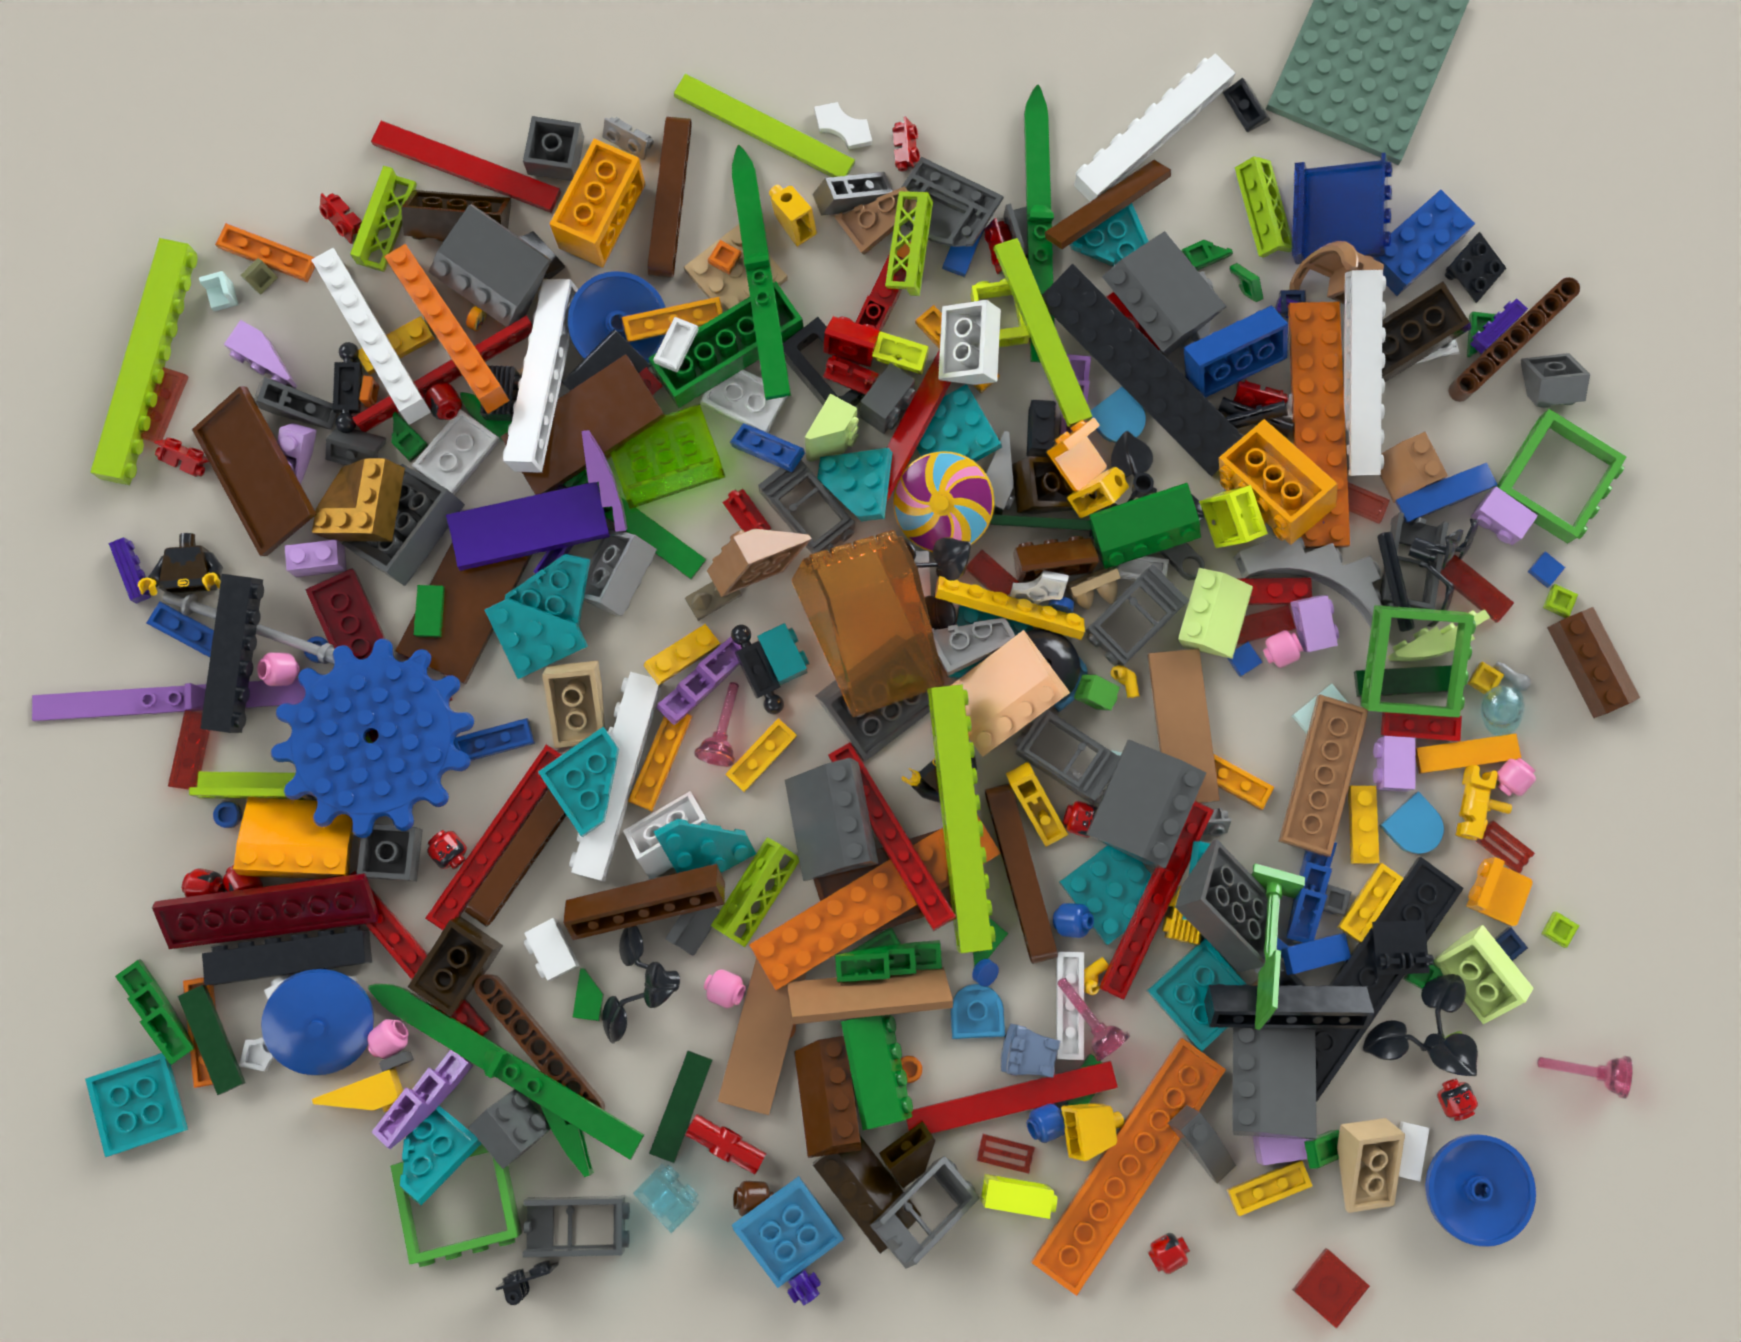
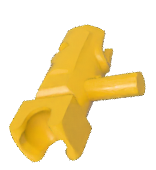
(1477, 803)

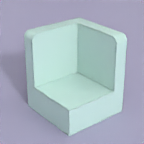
(219, 290)

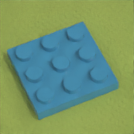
(788, 1232)

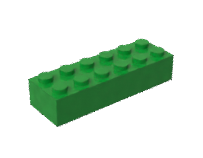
(723, 349)

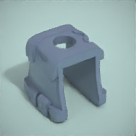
(1028, 1052)

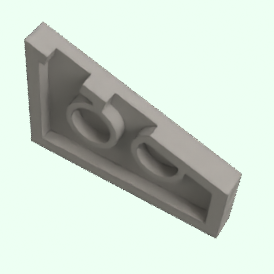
(968, 644)

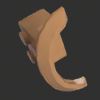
(1334, 261)

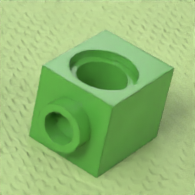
(1096, 692)

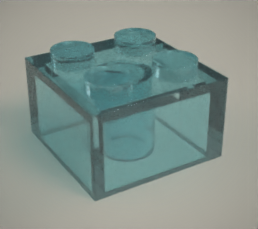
(667, 1197)

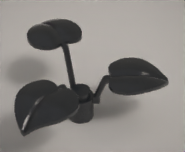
(1135, 459)
(1428, 551)
(951, 561)
(658, 985)
(1454, 1055)

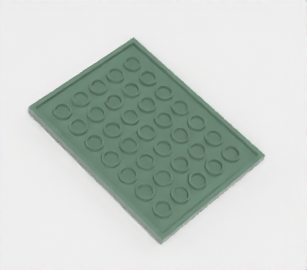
(1366, 69)

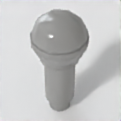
(1520, 681)

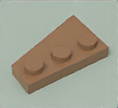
(873, 221)

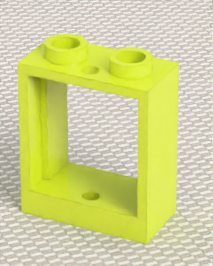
(1007, 336)
(892, 348)
(1244, 514)
(1018, 1196)

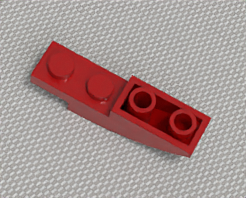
(881, 300)

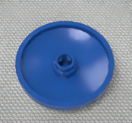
(602, 304)
(317, 1022)
(1480, 1190)

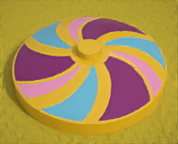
(943, 498)

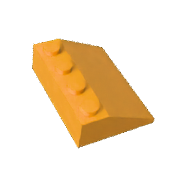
(285, 842)

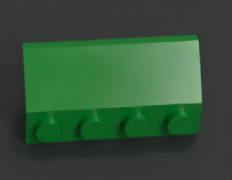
(1145, 525)
(877, 1070)

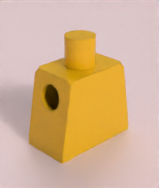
(793, 213)
(1109, 488)
(1090, 1129)

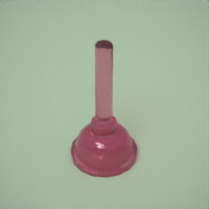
(717, 749)
(1106, 1038)
(1616, 1073)

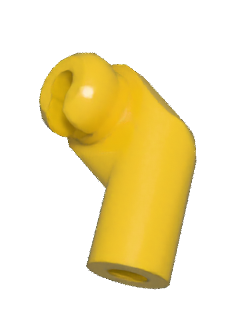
(1127, 678)
(1091, 976)

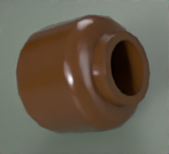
(750, 1195)

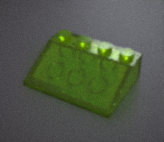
(668, 458)

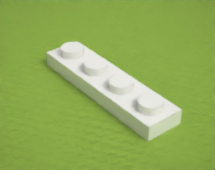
(1068, 1020)

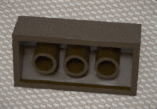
(436, 213)
(863, 1188)

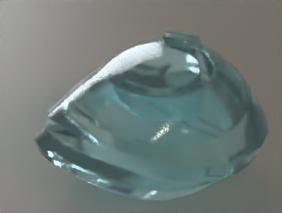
(1502, 710)

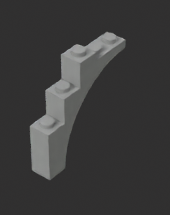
(1322, 565)

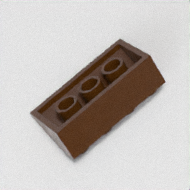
(1593, 662)
(827, 1098)

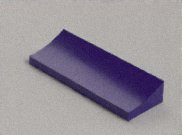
(528, 526)

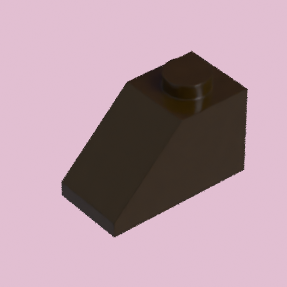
(909, 1154)

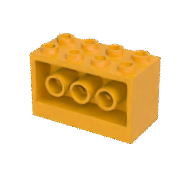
(598, 203)
(1284, 481)

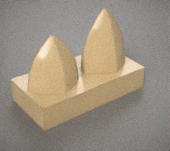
(1103, 580)

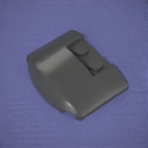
(959, 204)

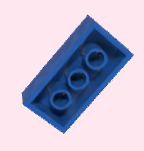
(1423, 240)
(1237, 351)

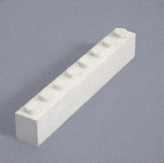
(1154, 128)
(371, 336)
(1364, 371)
(540, 378)
(630, 735)

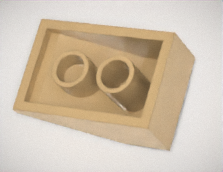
(574, 701)
(1369, 1163)

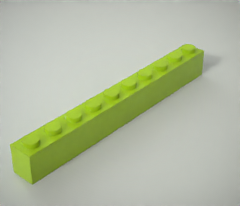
(143, 362)
(960, 818)

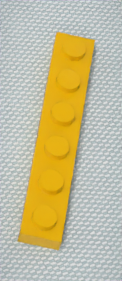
(1010, 607)

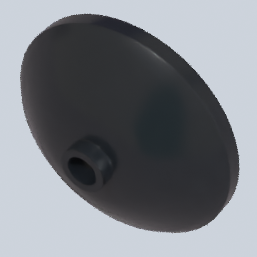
(1060, 655)

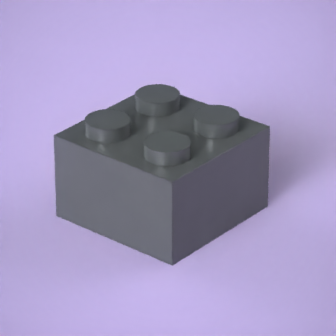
(553, 148)
(887, 399)
(390, 853)
(509, 1127)

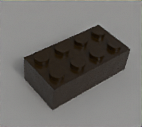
(1421, 329)

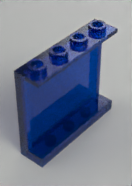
(1342, 205)

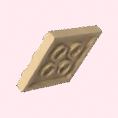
(716, 283)

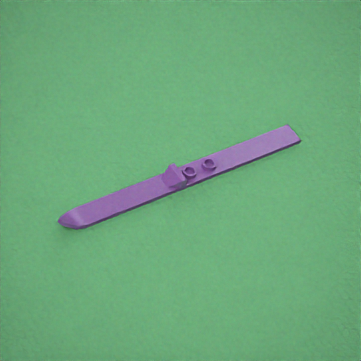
(151, 701)

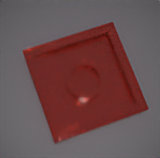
(1331, 1288)

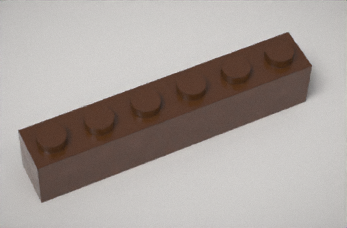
(644, 902)

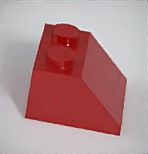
(850, 340)

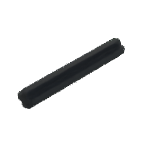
(1394, 577)

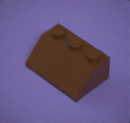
(1067, 557)

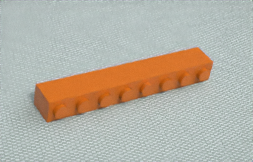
(447, 329)

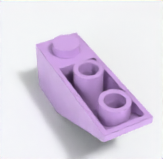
(255, 348)
(297, 445)

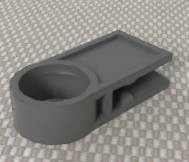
(1178, 554)

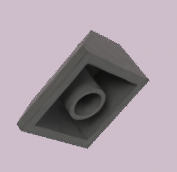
(1555, 380)

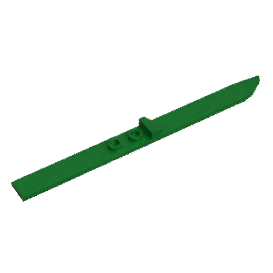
(1038, 194)
(759, 277)
(639, 524)
(509, 1068)

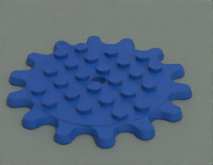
(380, 776)

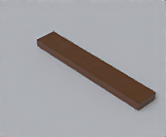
(1107, 204)

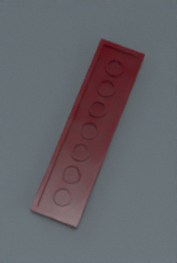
(346, 616)
(266, 911)

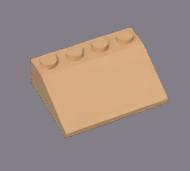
(1009, 692)

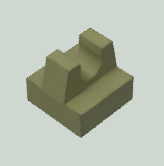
(259, 276)

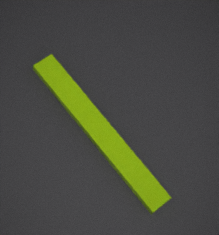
(763, 127)
(1042, 332)

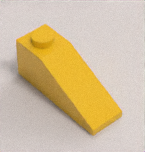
(1036, 804)
(367, 1094)

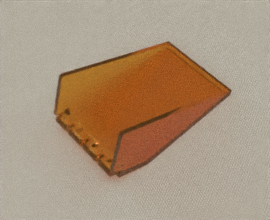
(871, 620)

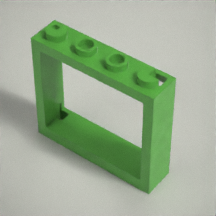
(1581, 438)
(1377, 656)
(455, 1250)

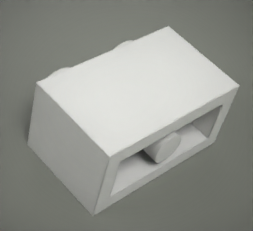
(551, 950)

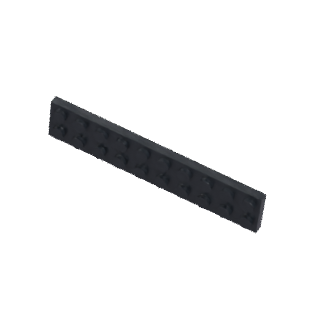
(1140, 368)
(1420, 896)

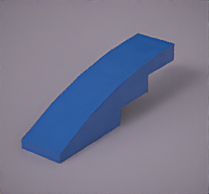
(1446, 492)
(1311, 899)

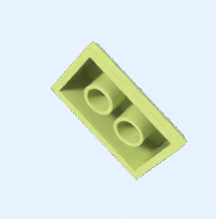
(832, 429)
(1215, 613)
(1488, 974)

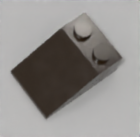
(1040, 486)
(454, 965)

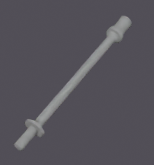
(189, 605)

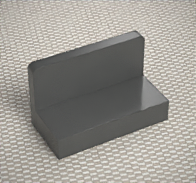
(1017, 225)
(352, 446)
(692, 929)

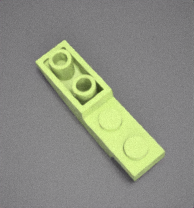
(1431, 643)

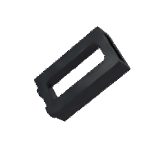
(806, 371)

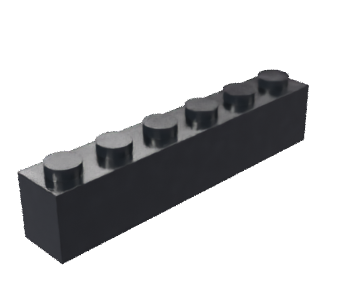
(232, 654)
(286, 957)
(1297, 1007)

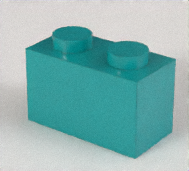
(783, 653)

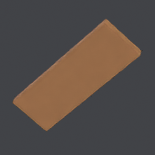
(1183, 714)
(1323, 775)
(833, 1000)
(758, 1045)

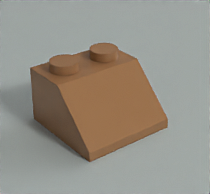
(1411, 466)

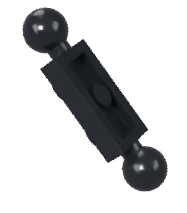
(347, 387)
(757, 669)

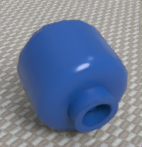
(1073, 920)
(1046, 1123)

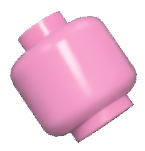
(1282, 649)
(278, 669)
(1515, 777)
(724, 988)
(387, 1038)

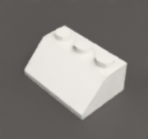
(969, 343)
(642, 836)

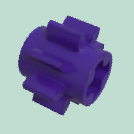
(804, 1287)

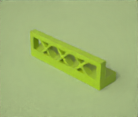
(1263, 207)
(374, 217)
(918, 244)
(241, 785)
(752, 889)

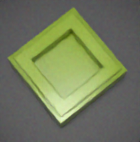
(1560, 601)
(1560, 929)

